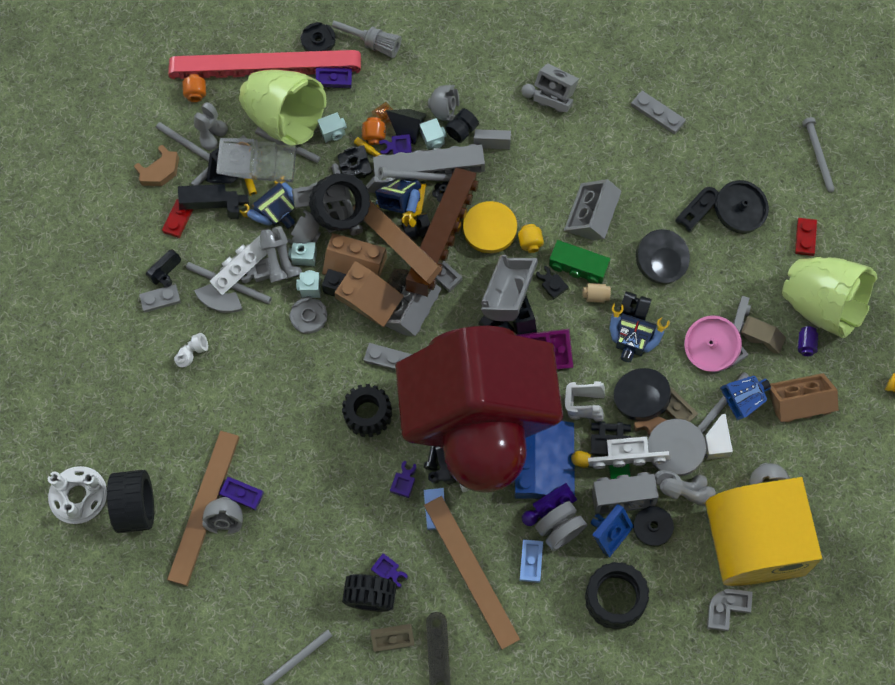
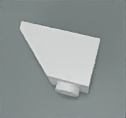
(718, 440)

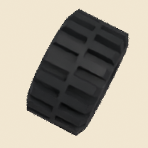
(369, 425)
(369, 593)

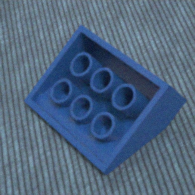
(547, 462)

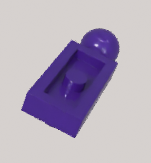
(548, 503)

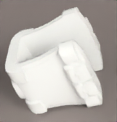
(594, 390)

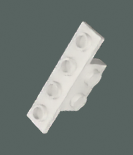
(238, 266)
(628, 451)

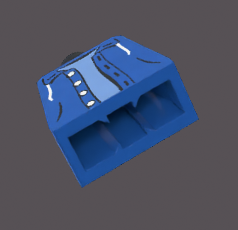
(745, 395)

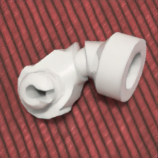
(185, 355)

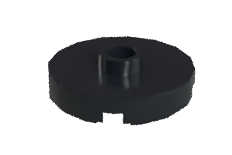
(318, 31)
(651, 536)

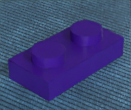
(334, 77)
(241, 493)

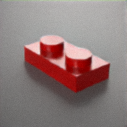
(176, 221)
(806, 236)

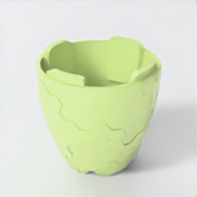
(284, 104)
(830, 292)

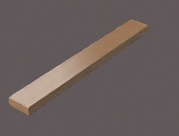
(402, 243)
(209, 491)
(471, 573)

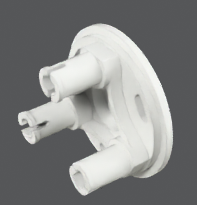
(61, 485)

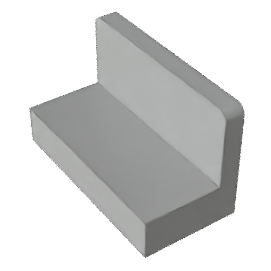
(493, 138)

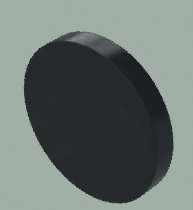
(741, 206)
(662, 256)
(642, 394)

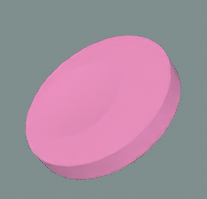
(713, 343)

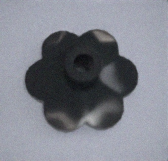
(439, 190)

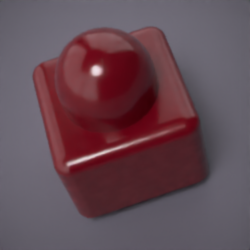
(479, 400)

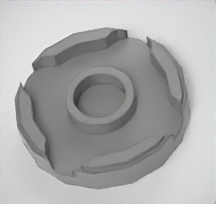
(308, 315)

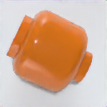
(194, 88)
(373, 130)

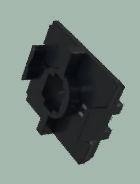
(355, 154)

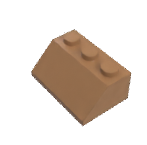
(344, 251)
(803, 397)

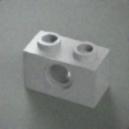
(556, 82)

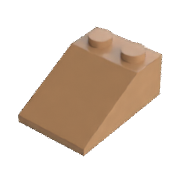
(368, 294)

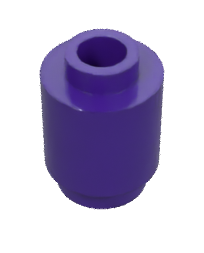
(808, 341)

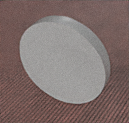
(683, 442)

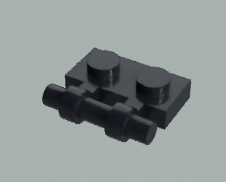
(599, 442)

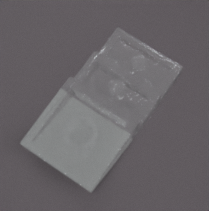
(256, 160)

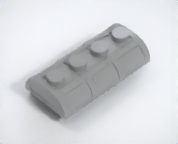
(508, 288)

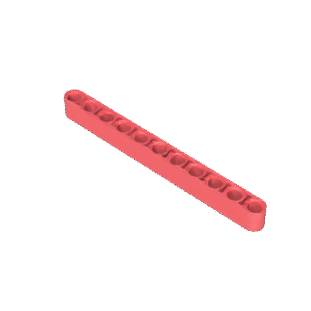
(244, 64)

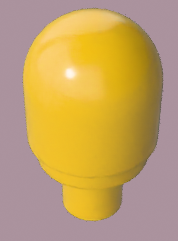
(580, 459)

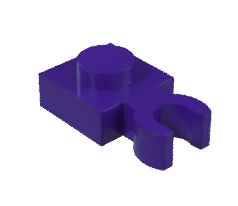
(399, 144)
(403, 483)
(387, 569)

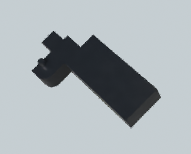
(211, 197)

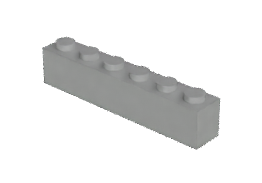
(435, 160)

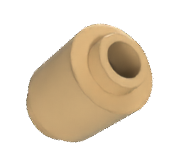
(596, 293)

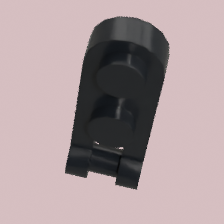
(698, 208)

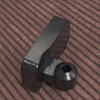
(161, 269)
(443, 474)

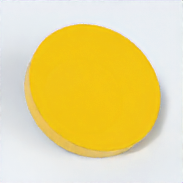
(490, 227)

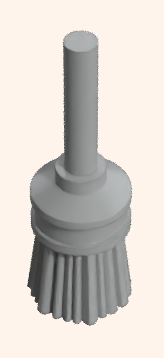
(374, 38)

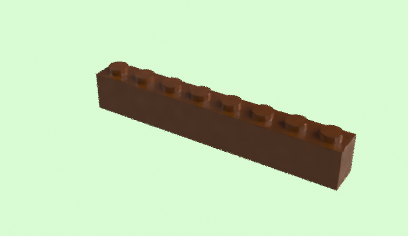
(444, 226)

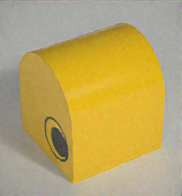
(763, 532)

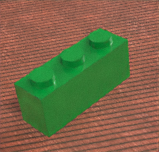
(579, 262)

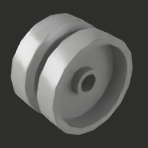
(561, 525)

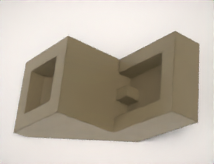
(761, 332)

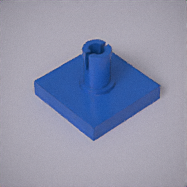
(612, 529)

